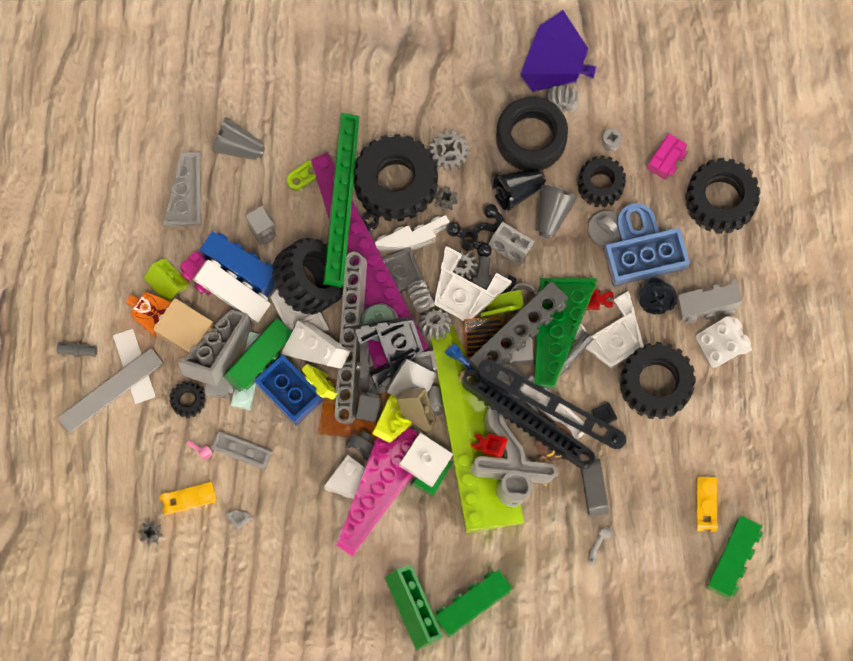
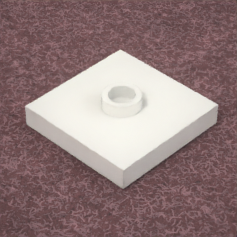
(426, 460)

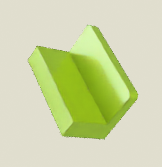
(166, 280)
(505, 303)

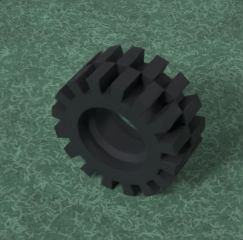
(184, 388)

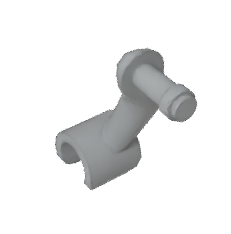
(604, 533)

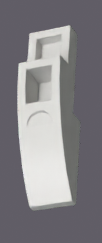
(405, 238)

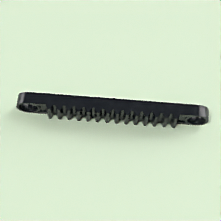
(528, 420)

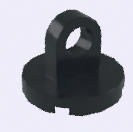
(657, 297)

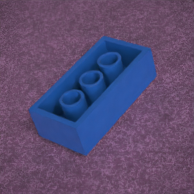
(244, 265)

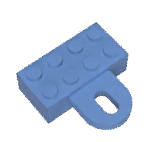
(646, 251)

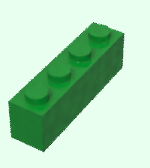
(257, 355)
(734, 556)
(473, 603)
(413, 607)

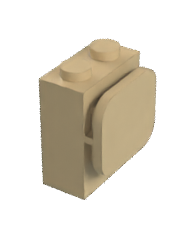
(183, 326)

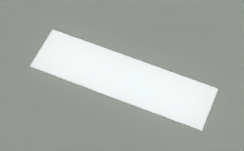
(128, 352)

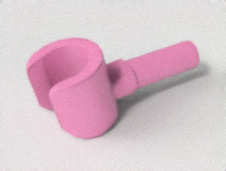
(205, 452)

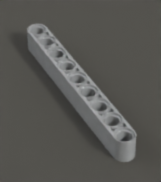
(346, 329)

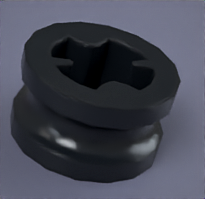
(372, 226)

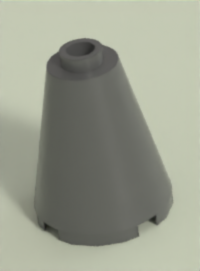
(237, 142)
(553, 209)

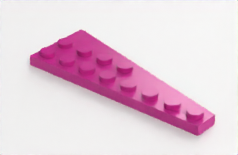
(377, 489)

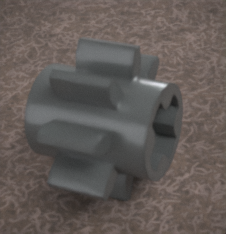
(448, 195)
(147, 529)

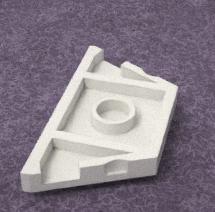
(290, 317)

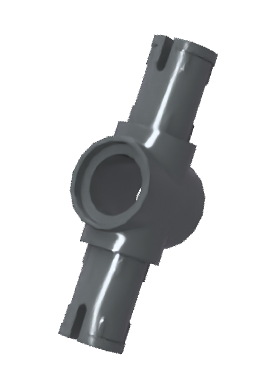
(483, 277)

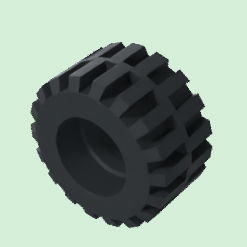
(605, 167)

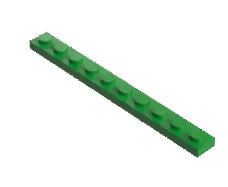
(341, 200)

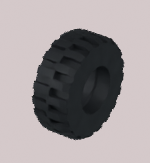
(390, 152)

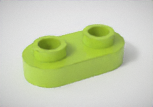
(301, 174)

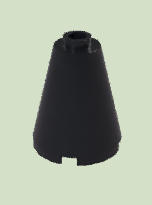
(516, 187)

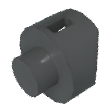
(361, 443)

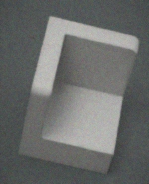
(427, 360)

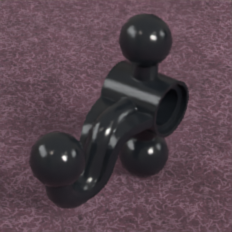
(483, 249)

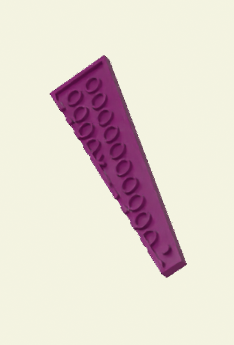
(379, 283)

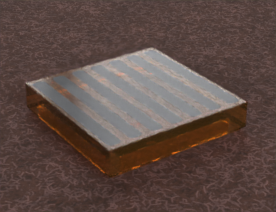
(479, 332)

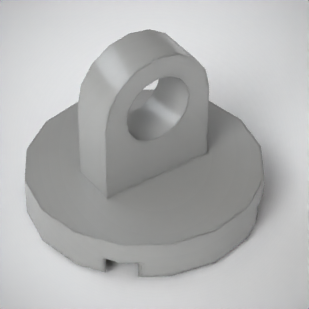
(604, 228)

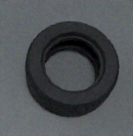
(532, 108)

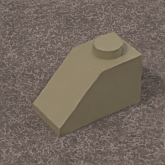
(417, 408)

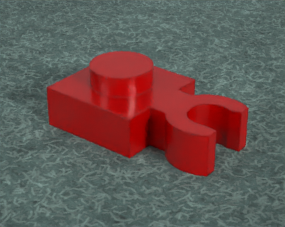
(597, 300)
(492, 445)

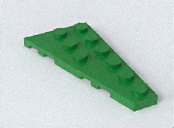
(558, 336)

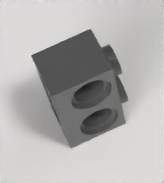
(369, 408)

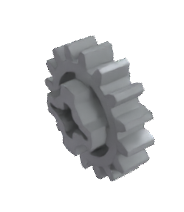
(452, 141)

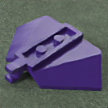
(556, 55)

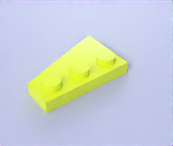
(391, 421)

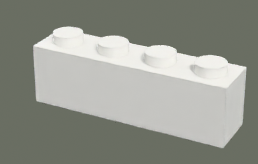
(231, 291)

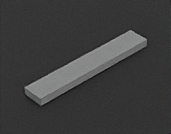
(110, 390)

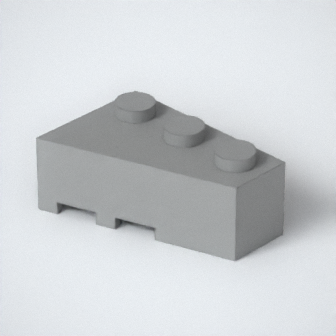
(709, 302)

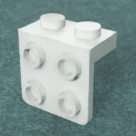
(723, 341)

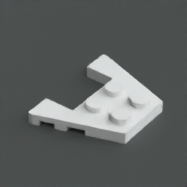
(461, 296)
(619, 339)

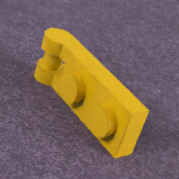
(188, 498)
(706, 503)

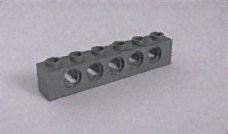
(551, 295)

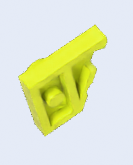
(318, 379)

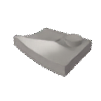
(410, 376)

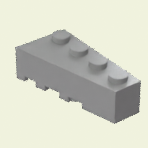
(214, 354)

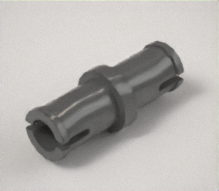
(77, 349)

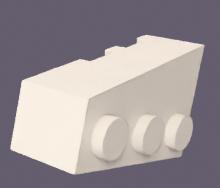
(314, 345)
(346, 478)

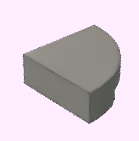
(238, 518)

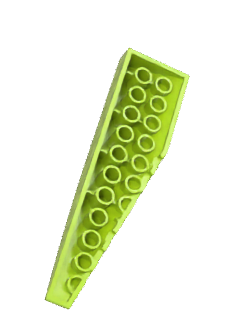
(464, 419)

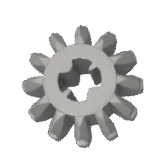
(563, 97)
(469, 266)
(421, 296)
(435, 324)

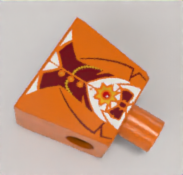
(147, 310)

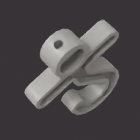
(514, 468)

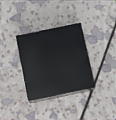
(605, 413)

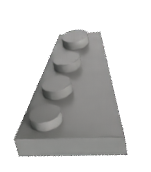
(185, 198)

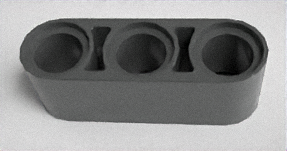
(595, 489)

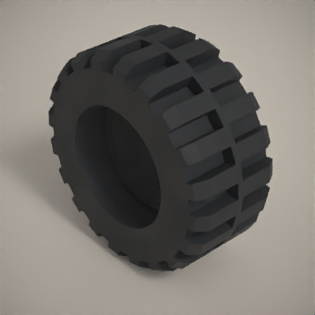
(728, 173)
(293, 283)
(665, 357)

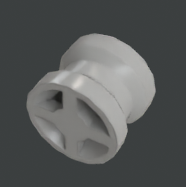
(610, 143)

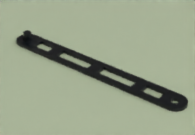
(614, 438)

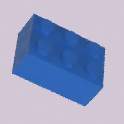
(288, 390)

